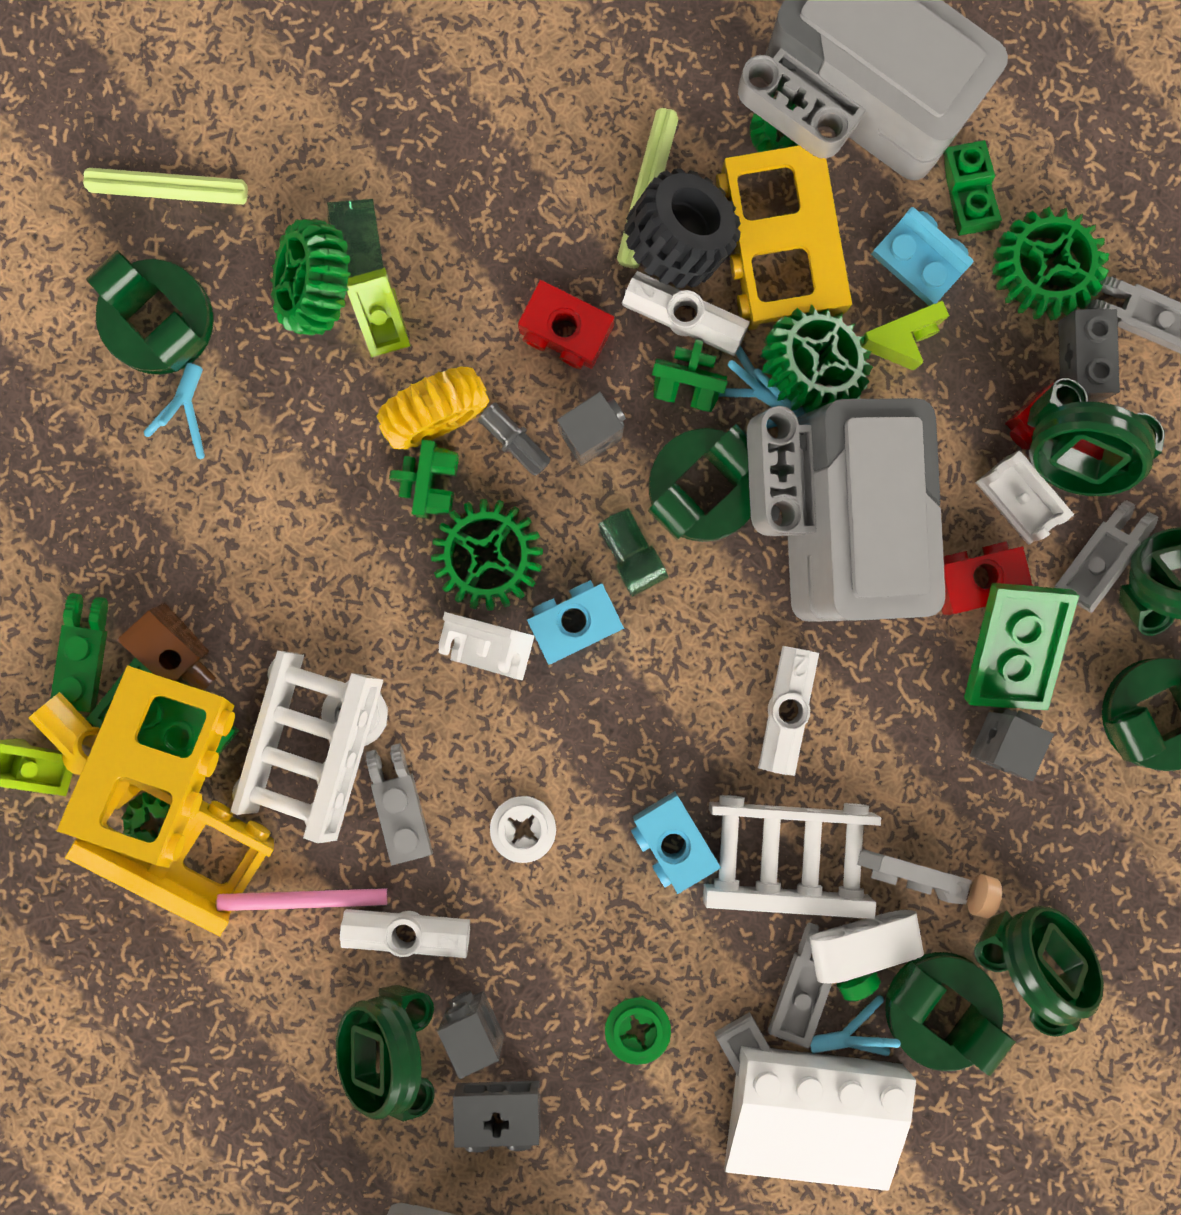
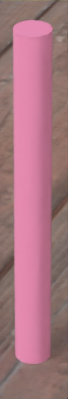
(301, 899)

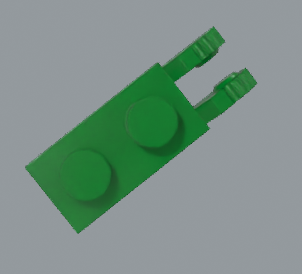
(81, 653)

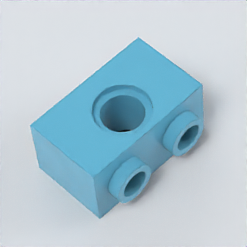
(600, 622)
(694, 859)

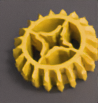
(432, 407)

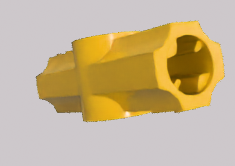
(68, 732)

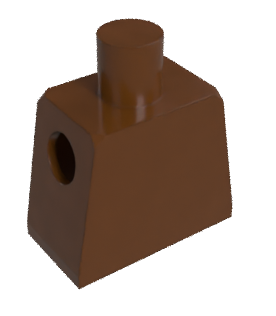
(156, 636)

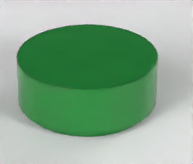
(859, 987)

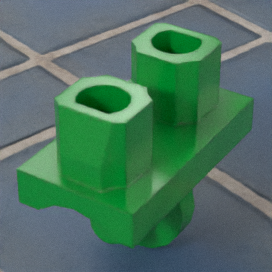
(707, 384)
(431, 462)

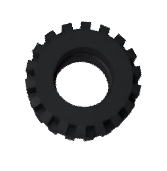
(682, 228)

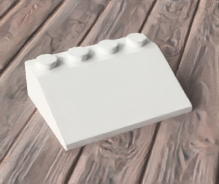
(819, 1118)

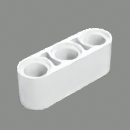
(866, 946)

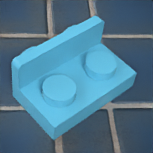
(923, 256)

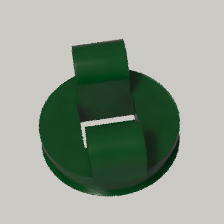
(126, 288)
(1066, 417)
(676, 509)
(1153, 590)
(1131, 726)
(1018, 946)
(976, 1036)
(399, 1085)

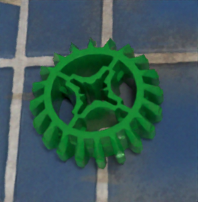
(1080, 276)
(310, 277)
(813, 351)
(457, 535)

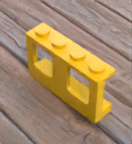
(809, 229)
(120, 755)
(178, 886)

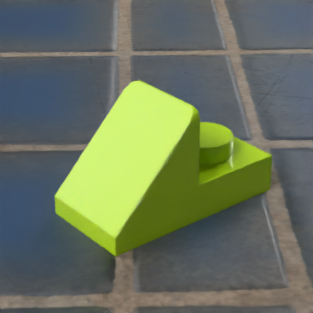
(378, 312)
(896, 341)
(32, 768)

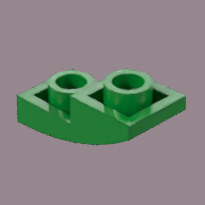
(970, 188)

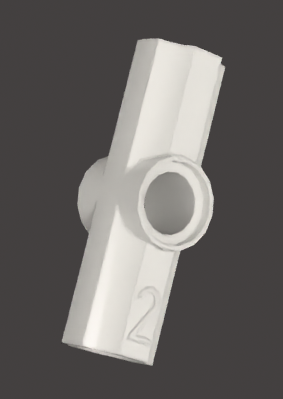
(661, 301)
(782, 738)
(378, 932)

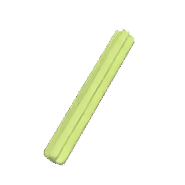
(652, 165)
(165, 186)

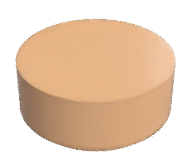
(984, 896)

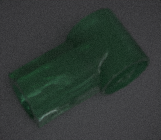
(636, 560)

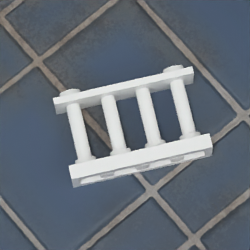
(345, 737)
(808, 897)

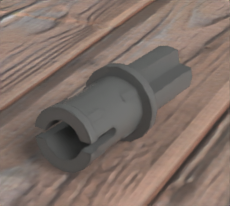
(514, 439)

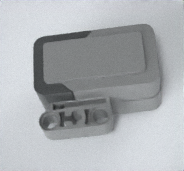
(876, 73)
(855, 506)

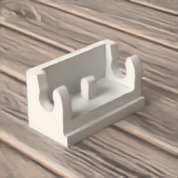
(1024, 497)
(486, 645)

